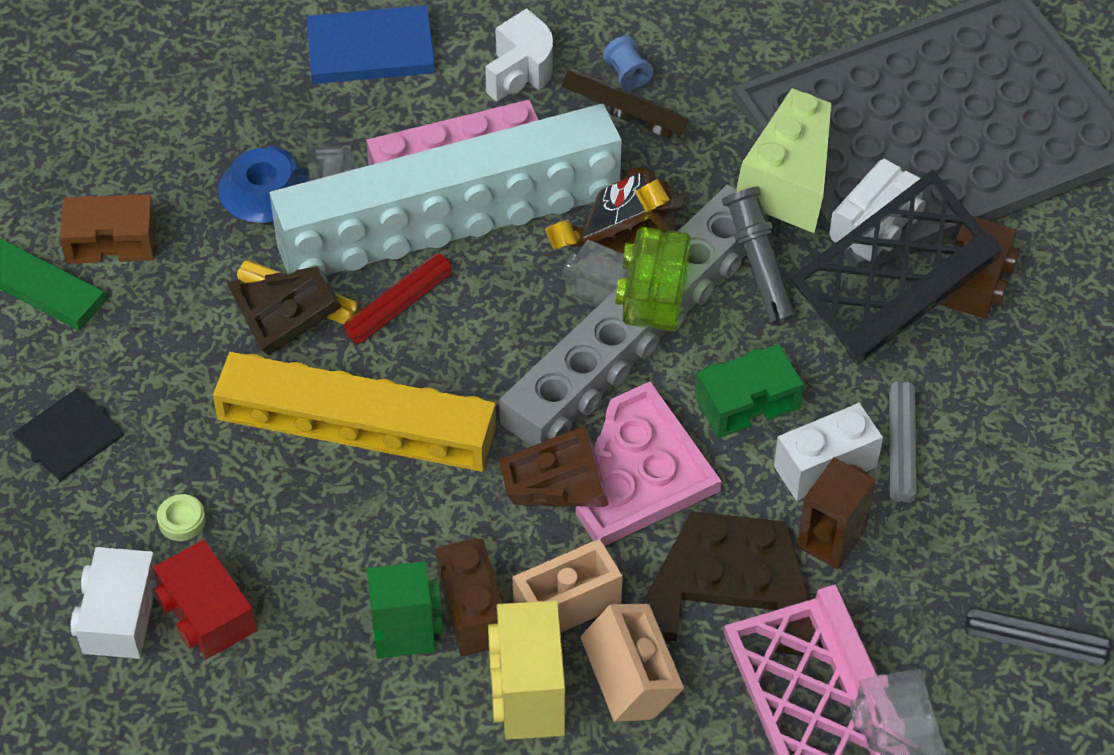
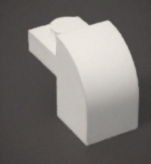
(524, 56)

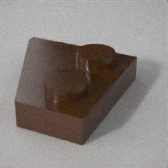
(556, 473)

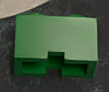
(747, 388)
(404, 609)

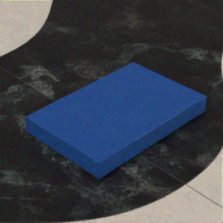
(370, 44)

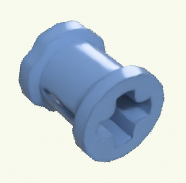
(629, 65)

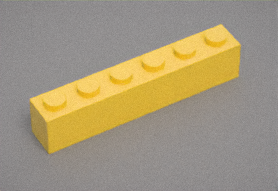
(355, 411)

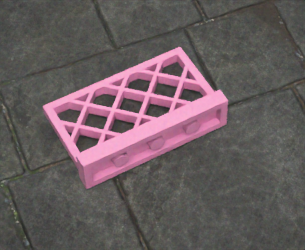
(841, 650)

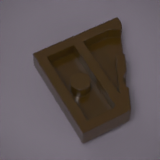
(284, 305)

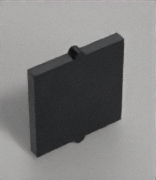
(68, 434)

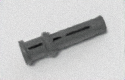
(754, 234)

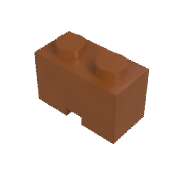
(108, 227)

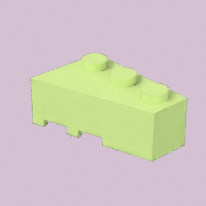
(791, 161)

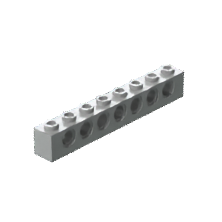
(605, 348)

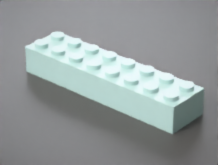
(447, 192)

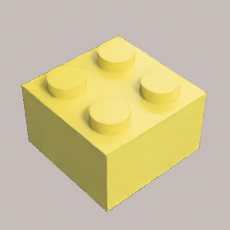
(527, 670)

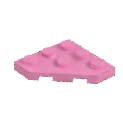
(645, 466)

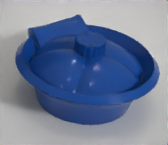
(252, 176)

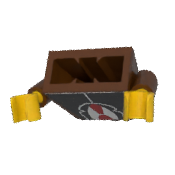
(620, 211)

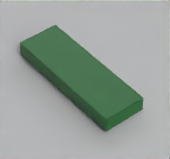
(47, 287)

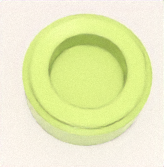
(181, 517)

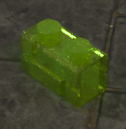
(654, 279)

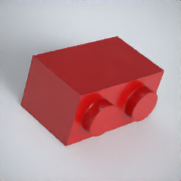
(204, 599)

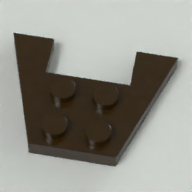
(626, 104)
(733, 565)

